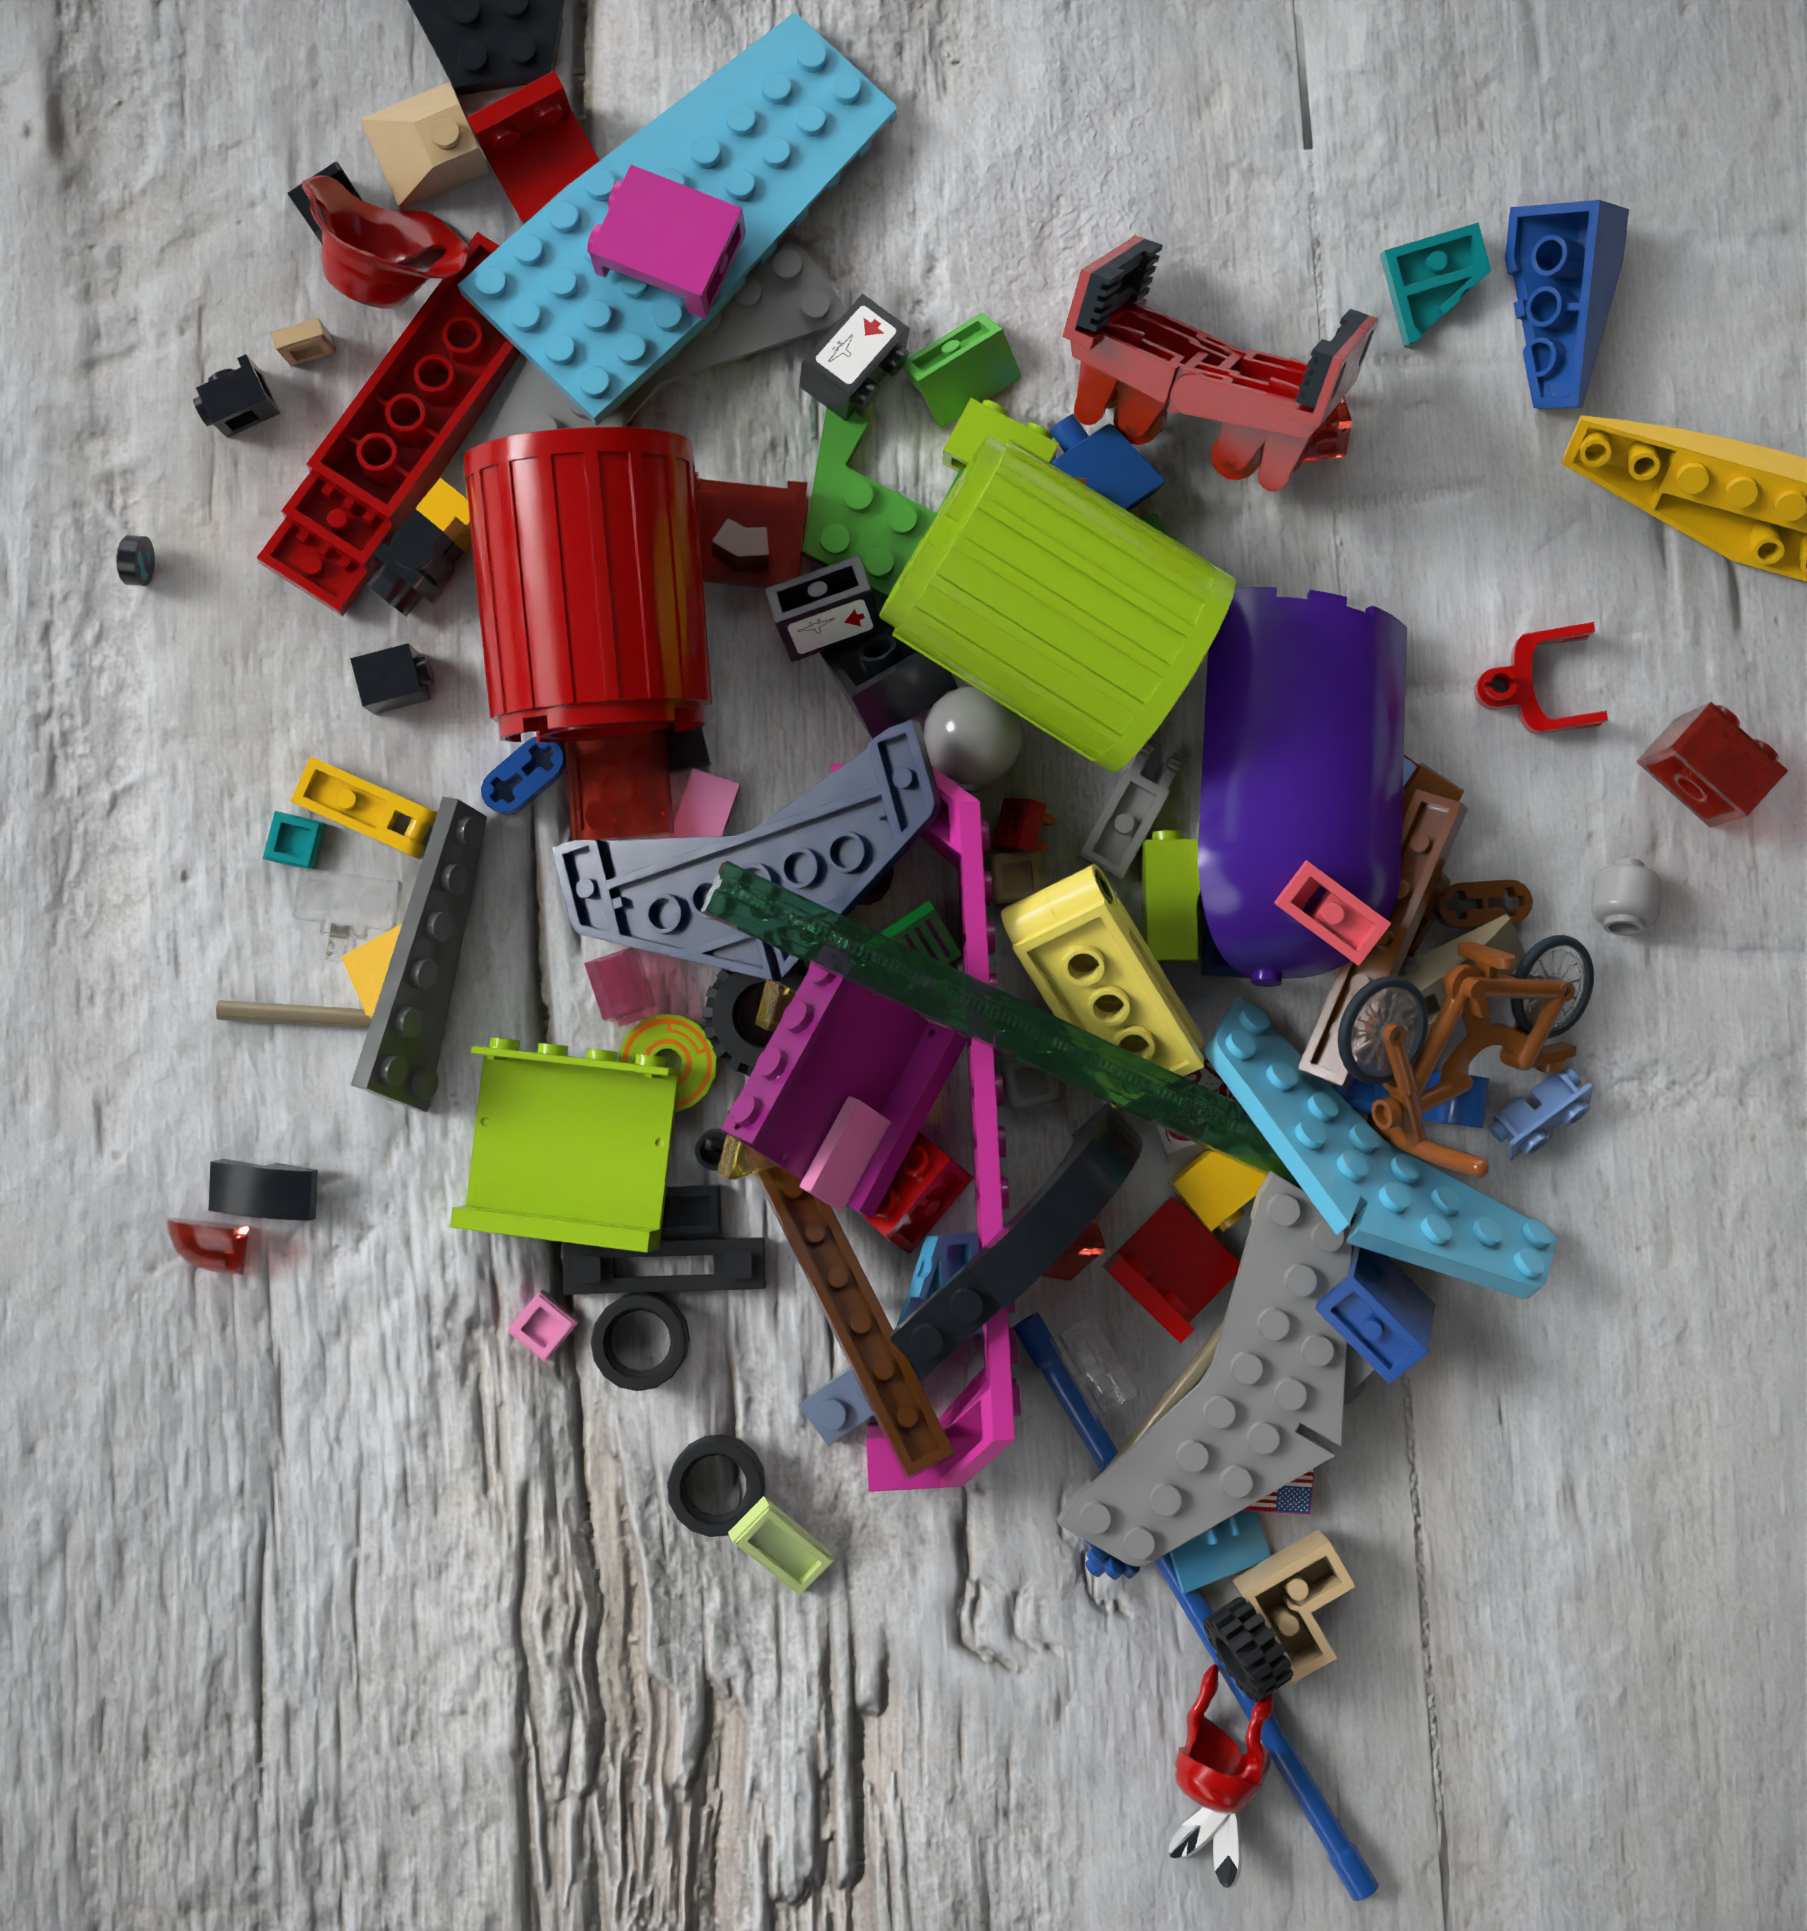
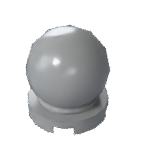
(973, 739)

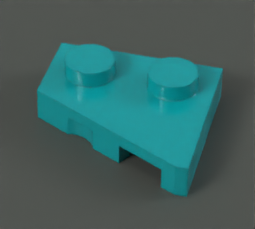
(1433, 276)

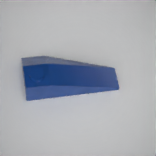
(1565, 282)

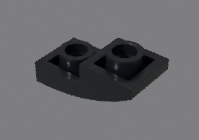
(263, 1191)

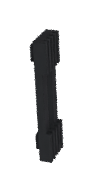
(737, 1266)

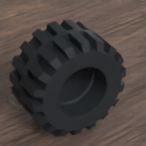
(722, 1016)

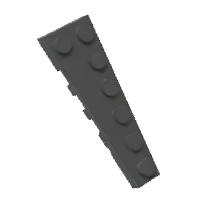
(415, 998)

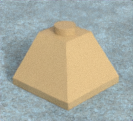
(425, 145)

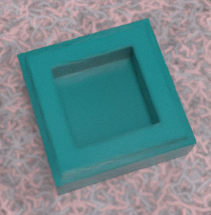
(294, 840)

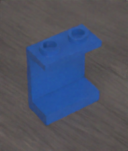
(1380, 1313)

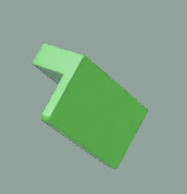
(961, 366)

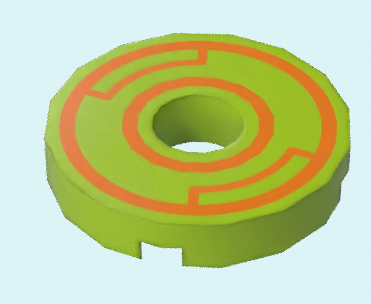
(685, 1038)

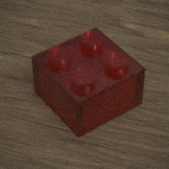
(1713, 764)

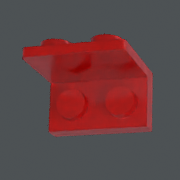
(533, 143)
(919, 1194)
(1172, 1267)

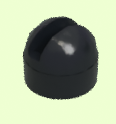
(708, 1155)

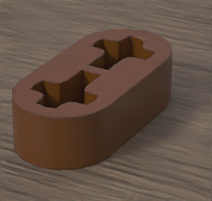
(1482, 892)

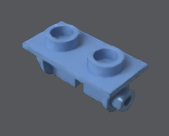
(1529, 1128)

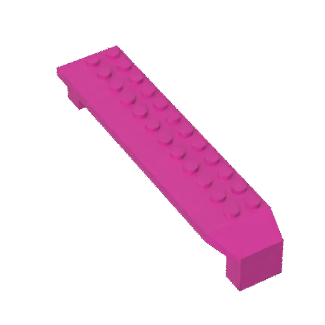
(983, 1414)

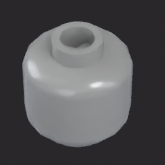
(1626, 897)

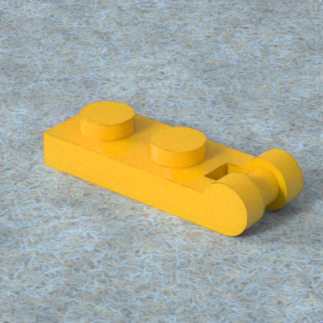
(362, 806)

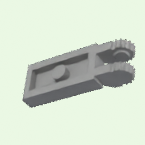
(1128, 814)

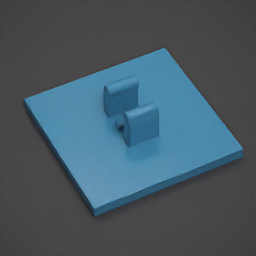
(1220, 1551)

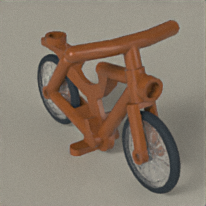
(1388, 1027)

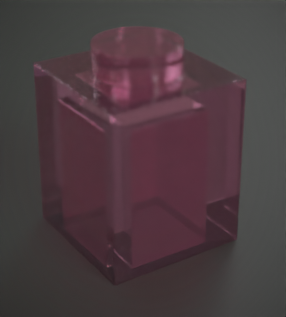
(621, 986)

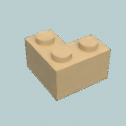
(1288, 1591)

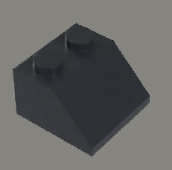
(886, 679)

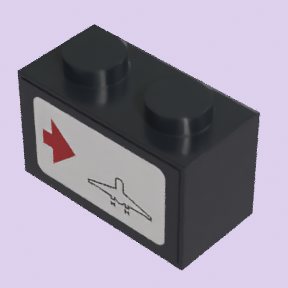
(855, 358)
(824, 608)

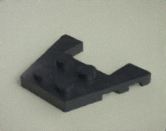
(492, 41)

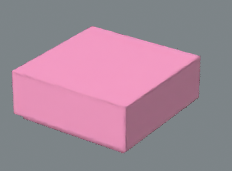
(543, 1326)

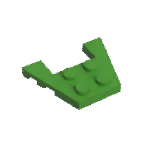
(856, 514)

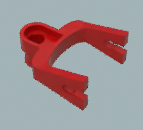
(1520, 685)

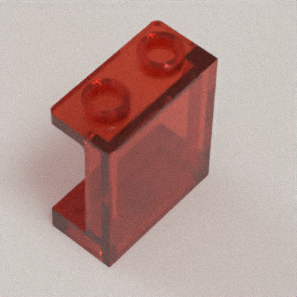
(776, 508)

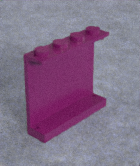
(836, 1046)

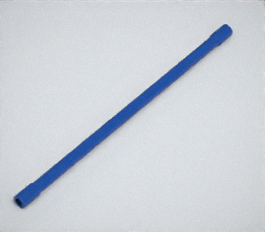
(1341, 1851)

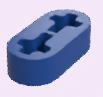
(531, 785)

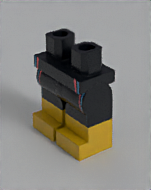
(424, 550)

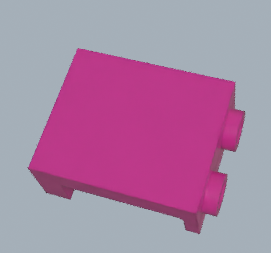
(668, 237)

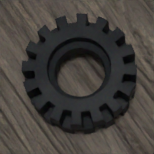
(1248, 1649)

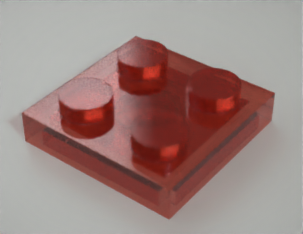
(619, 787)

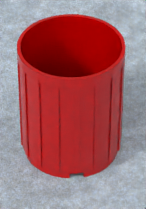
(589, 582)

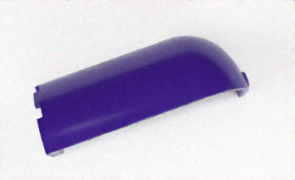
(1299, 770)

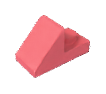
(1338, 915)

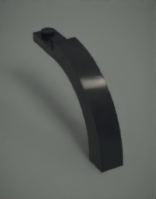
(1027, 1245)

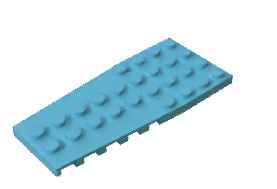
(753, 134)

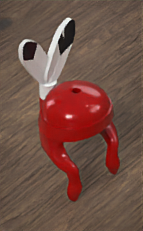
(1219, 1780)

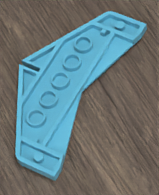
(1349, 1169)

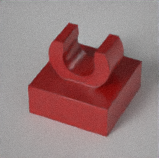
(1020, 825)

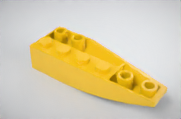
(1708, 486)

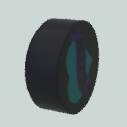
(135, 560)

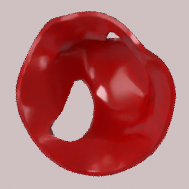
(371, 242)

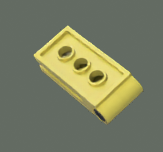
(1101, 971)

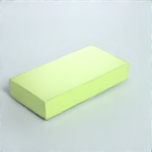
(781, 1546)

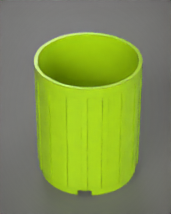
(1058, 603)

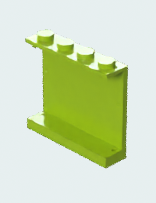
(570, 1146)

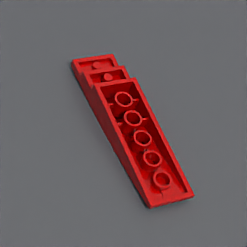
(391, 444)

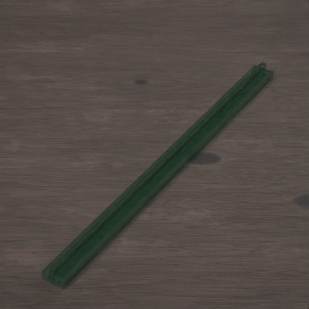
(987, 1015)

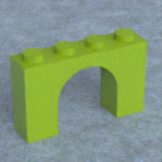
(1170, 896)

